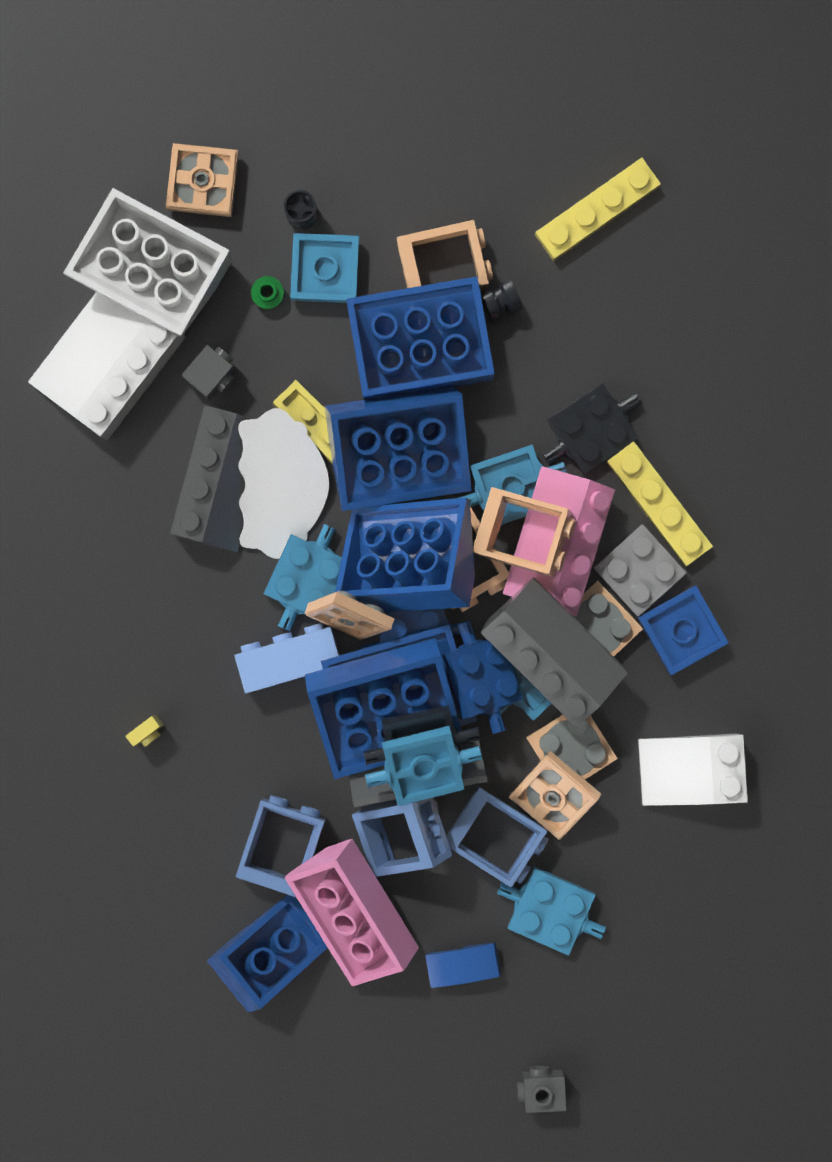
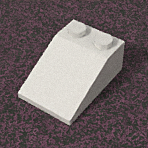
(693, 770)

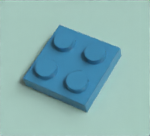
(324, 267)

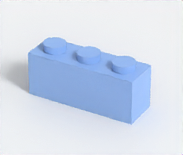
(286, 658)

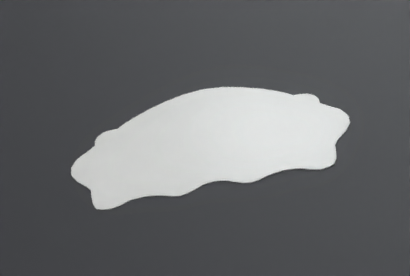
(282, 482)

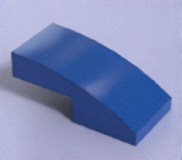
(463, 965)

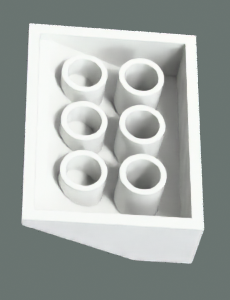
(148, 263)
(104, 364)

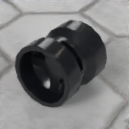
(299, 203)
(501, 300)

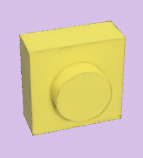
(145, 732)

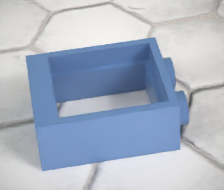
(430, 845)
(519, 868)
(265, 876)

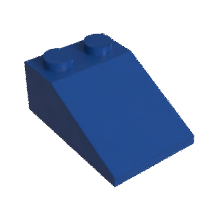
(268, 953)

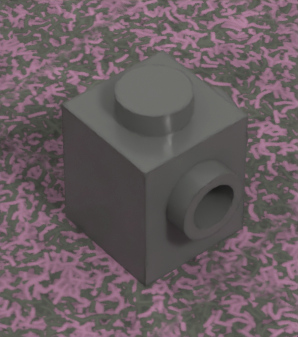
(210, 372)
(542, 1090)

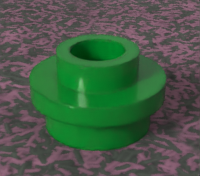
(272, 301)

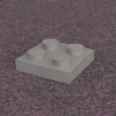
(639, 570)

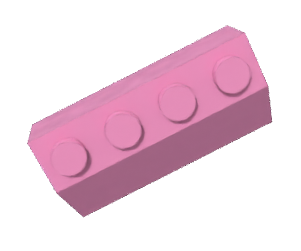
(590, 507)
(352, 913)

